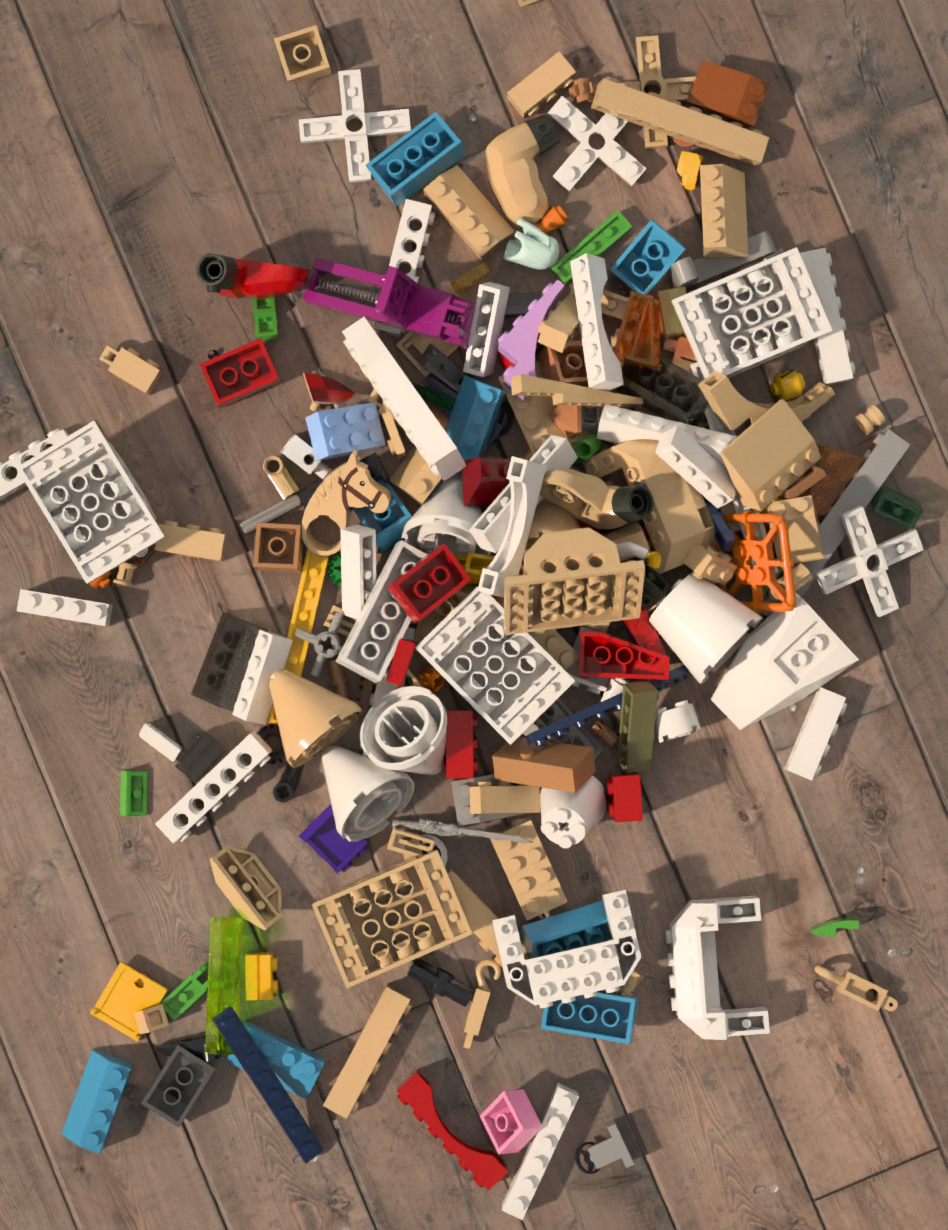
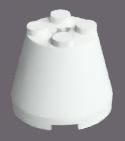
(569, 815)

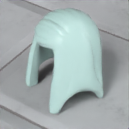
(532, 247)

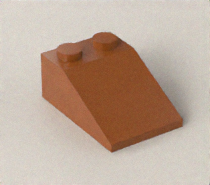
(728, 93)

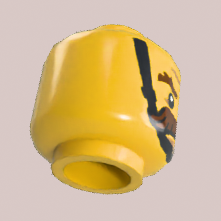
(787, 385)

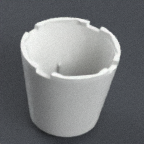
(702, 624)

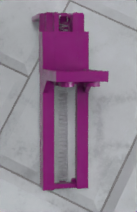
(399, 304)

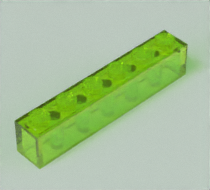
(222, 977)

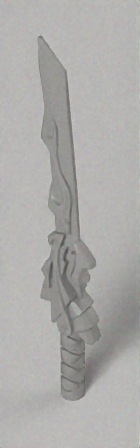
(442, 829)

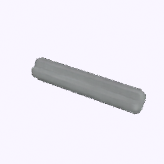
(271, 513)

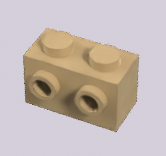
(710, 564)

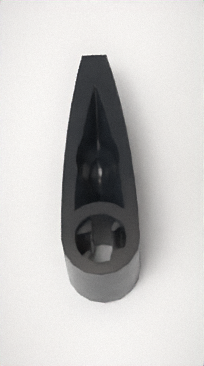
(290, 779)
(193, 1045)

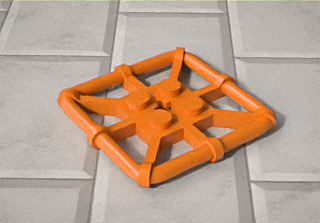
(762, 552)

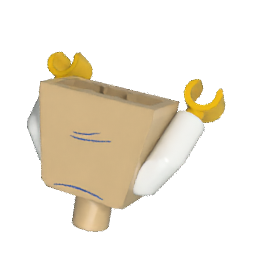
(632, 543)

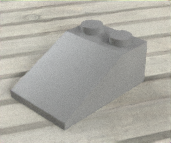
(461, 795)

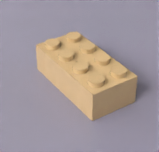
(529, 871)

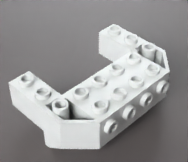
(574, 970)
(696, 970)

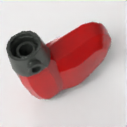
(249, 279)

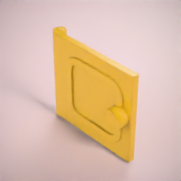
(124, 998)

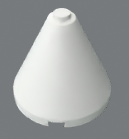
(445, 521)
(406, 732)
(363, 792)

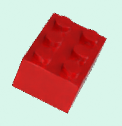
(240, 373)
(429, 583)
(460, 744)
(625, 797)

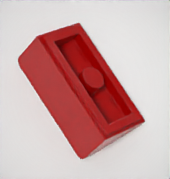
(401, 661)

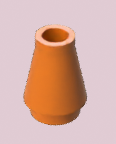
(553, 220)

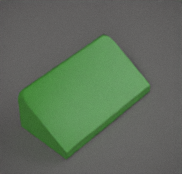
(133, 793)

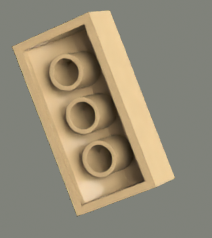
(468, 212)
(723, 212)

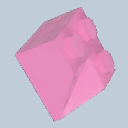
(511, 1121)

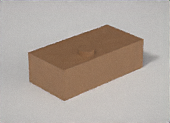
(545, 766)

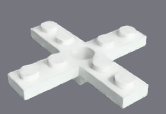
(356, 143)
(584, 156)
(863, 547)

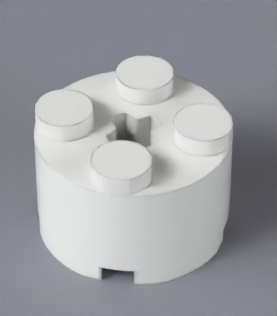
(676, 722)

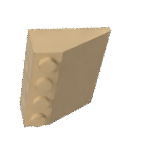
(533, 416)
(769, 456)

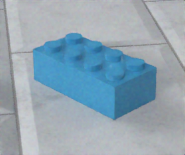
(600, 1017)

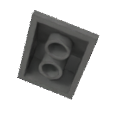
(178, 1086)

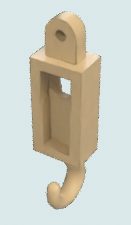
(856, 988)
(479, 1001)

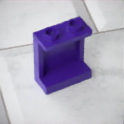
(329, 843)

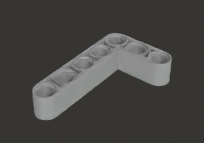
(693, 273)

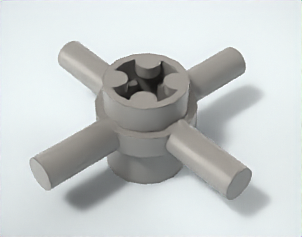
(316, 640)

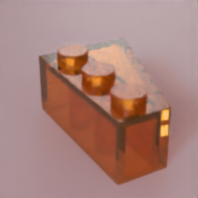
(640, 333)
(839, 469)

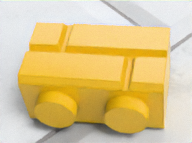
(260, 976)

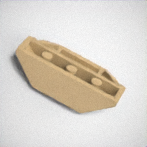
(248, 886)

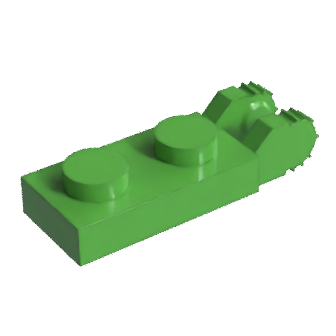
(185, 994)

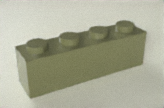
(637, 726)

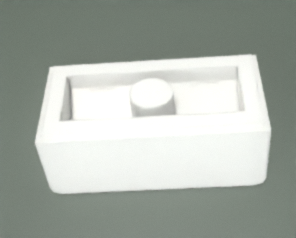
(160, 741)

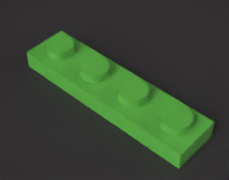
(594, 244)

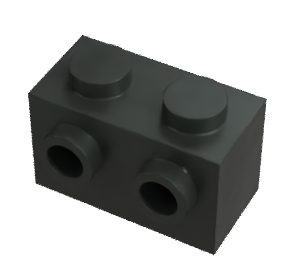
(654, 586)

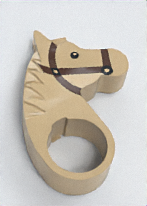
(343, 488)

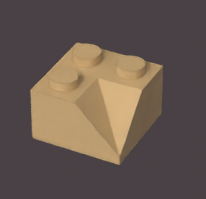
(303, 55)

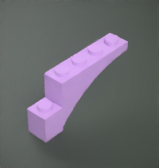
(521, 341)

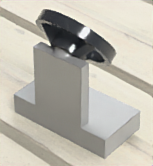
(604, 1151)

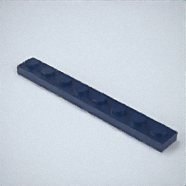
(597, 710)
(267, 1084)

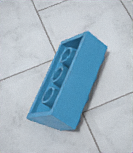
(416, 159)
(474, 416)
(567, 931)
(291, 1063)
(97, 1101)

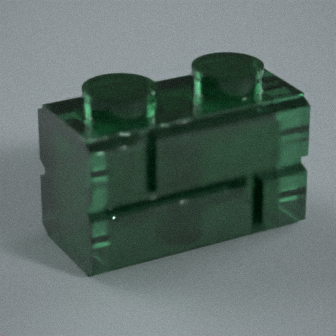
(897, 507)

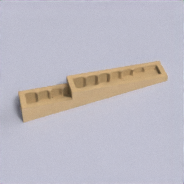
(569, 394)

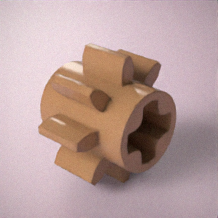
(583, 91)

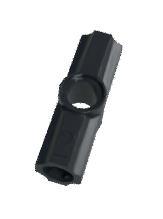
(440, 982)

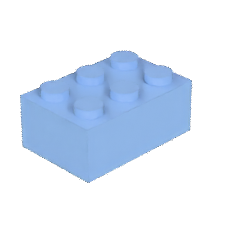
(345, 429)

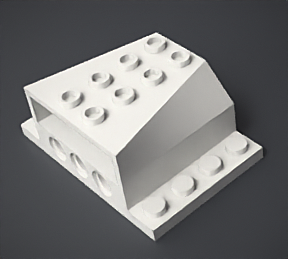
(752, 315)
(91, 501)
(498, 674)

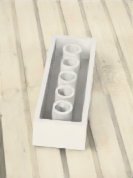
(380, 620)

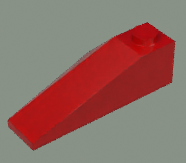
(617, 659)

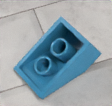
(647, 258)
(389, 524)

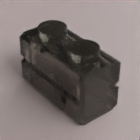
(199, 757)

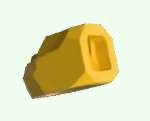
(689, 169)

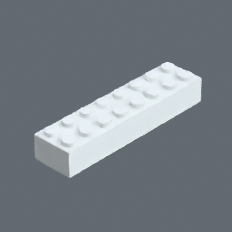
(403, 400)

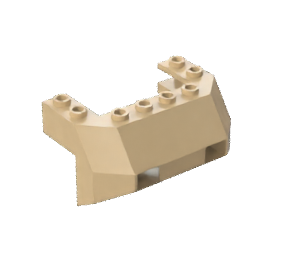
(678, 510)

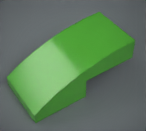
(265, 319)
(829, 927)

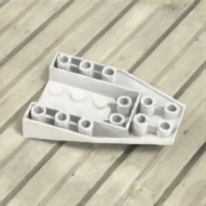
(780, 665)

